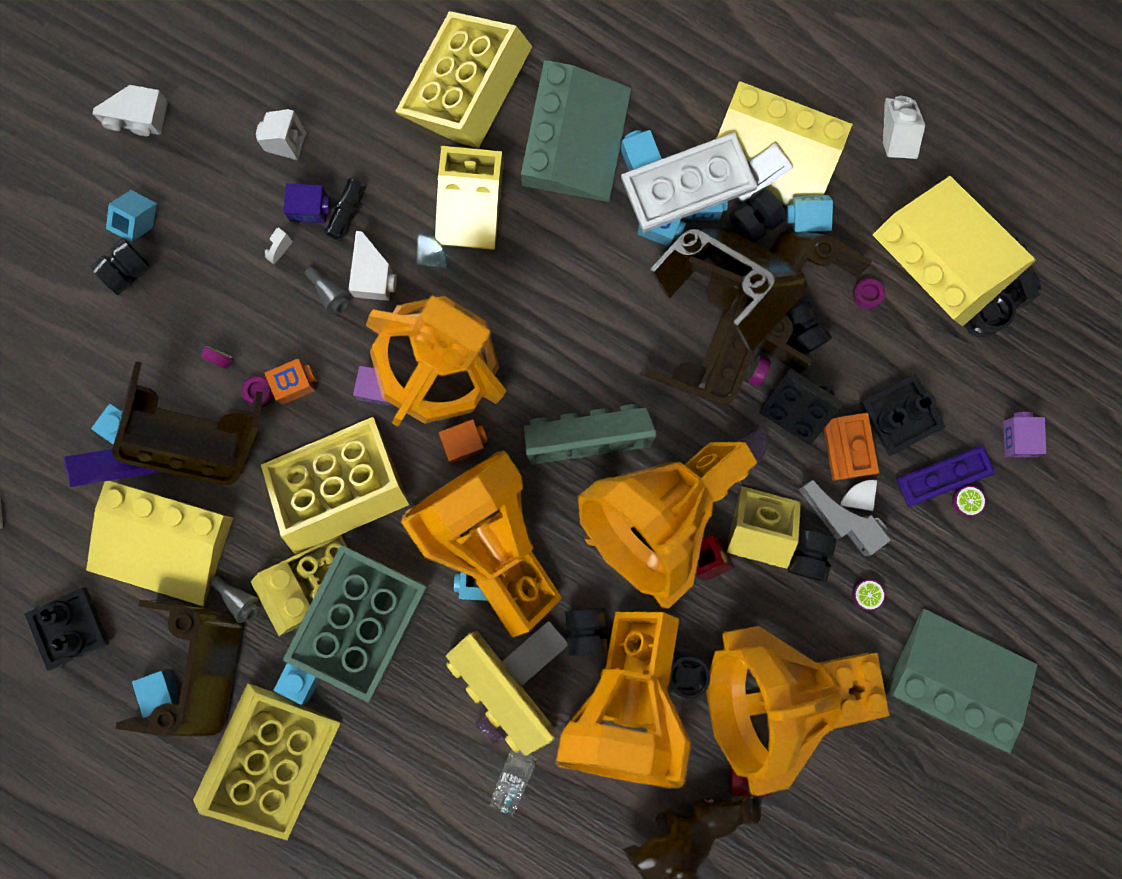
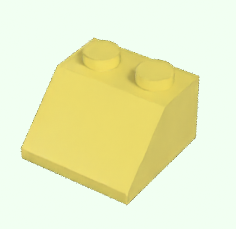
(764, 527)

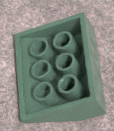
(575, 132)
(588, 435)
(355, 623)
(963, 681)

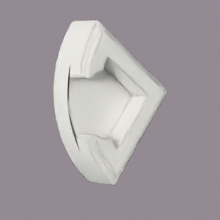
(281, 243)
(861, 496)

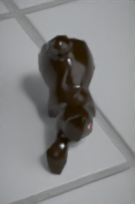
(690, 840)

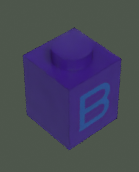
(306, 203)

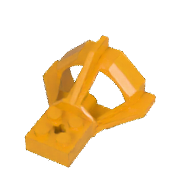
(444, 342)
(669, 510)
(495, 550)
(797, 694)
(632, 696)

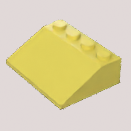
(465, 77)
(804, 134)
(954, 249)
(333, 486)
(156, 542)
(501, 694)
(265, 763)

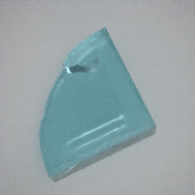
(430, 252)

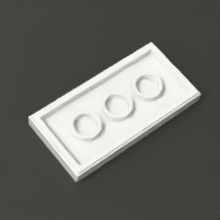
(689, 182)

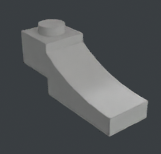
(865, 532)

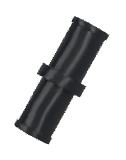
(344, 209)

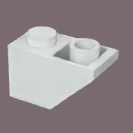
(133, 109)
(902, 127)

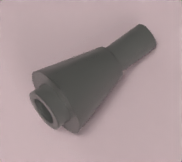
(332, 296)
(241, 604)

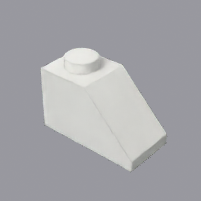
(281, 133)
(370, 272)

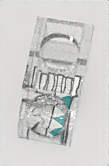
(512, 782)

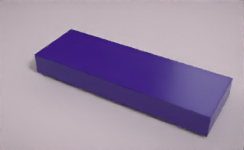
(98, 467)
(945, 476)

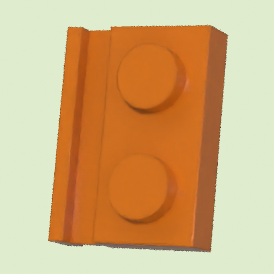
(850, 447)

